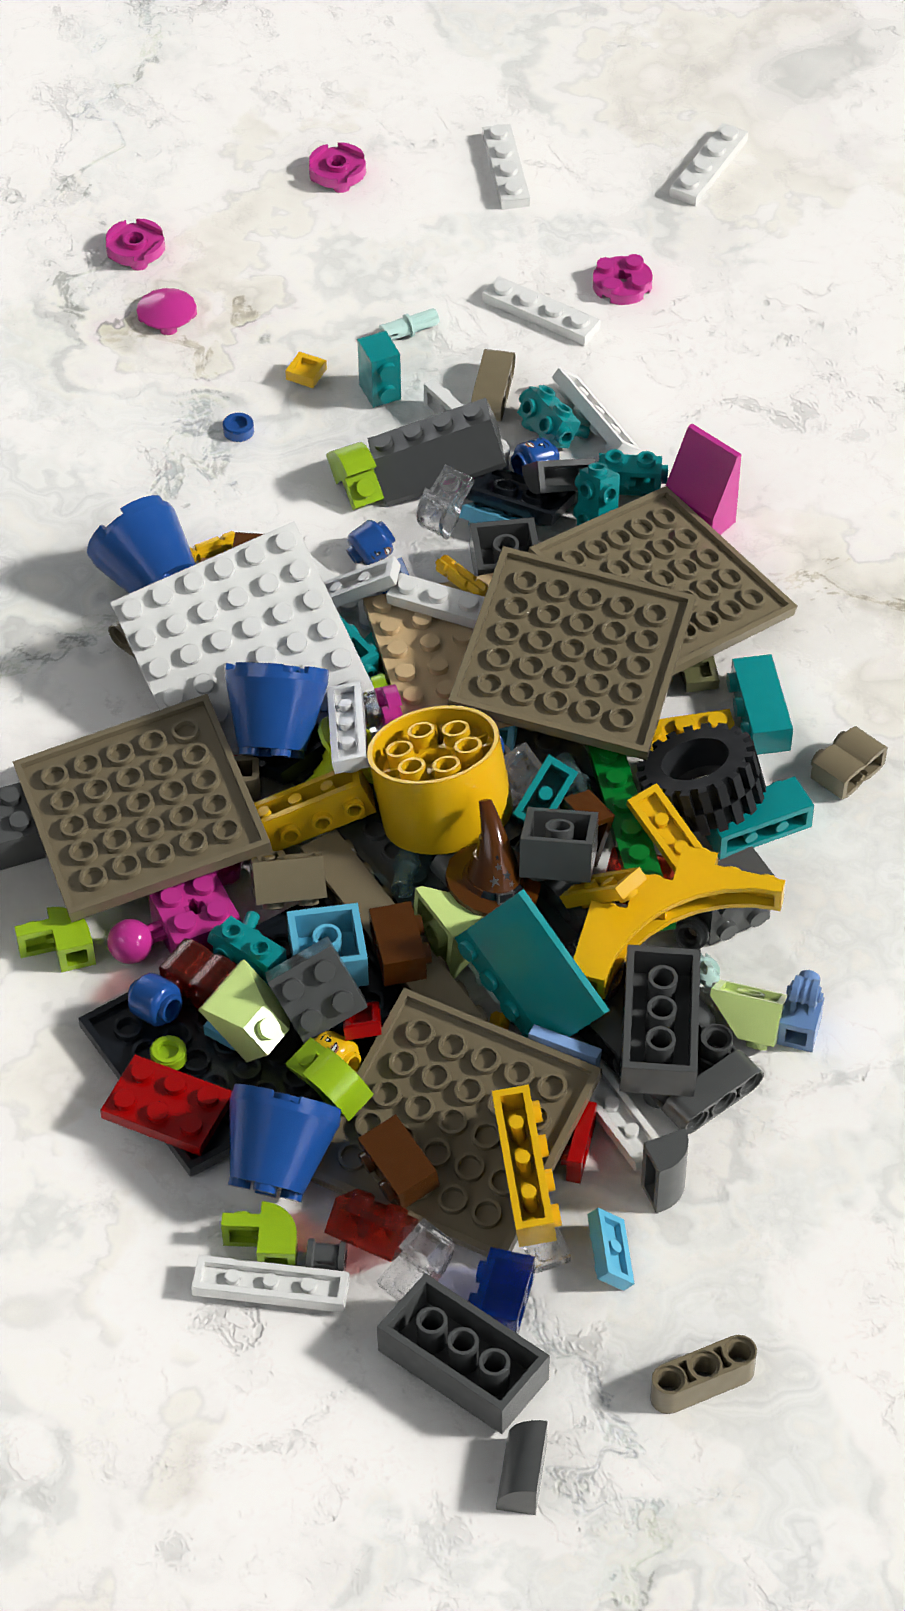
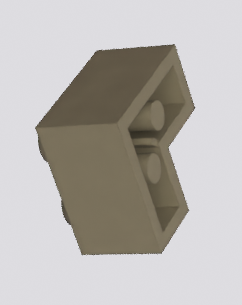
(287, 878)

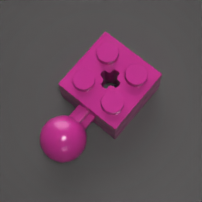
(177, 913)

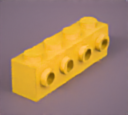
(315, 807)
(522, 1155)

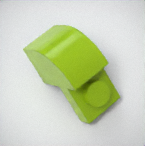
(355, 468)
(57, 933)
(330, 1078)
(270, 1231)

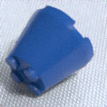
(141, 544)
(274, 707)
(277, 1140)

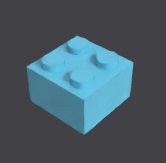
(342, 927)

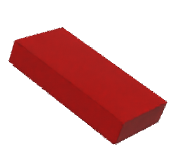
(364, 1023)

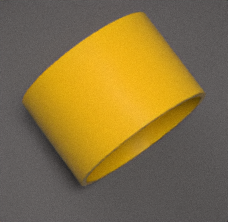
(432, 775)

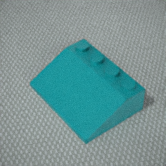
(530, 969)

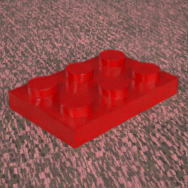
(167, 1105)

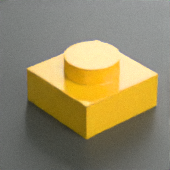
(306, 369)

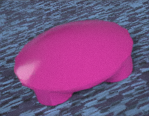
(166, 309)

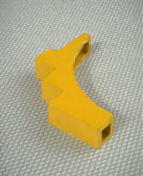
(695, 889)

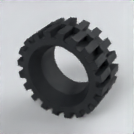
(732, 778)

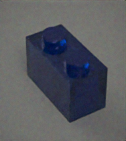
(504, 1286)

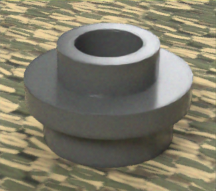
(685, 938)

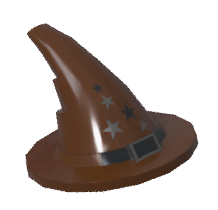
(487, 871)

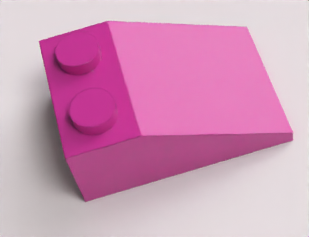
(707, 478)

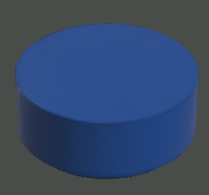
(238, 427)

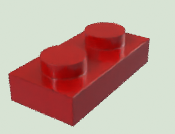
(576, 1153)

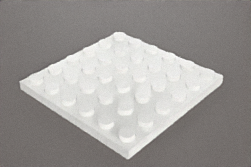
(237, 607)

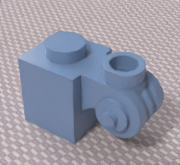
(802, 1012)

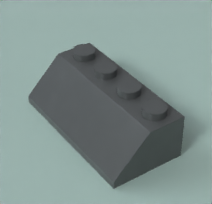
(417, 452)

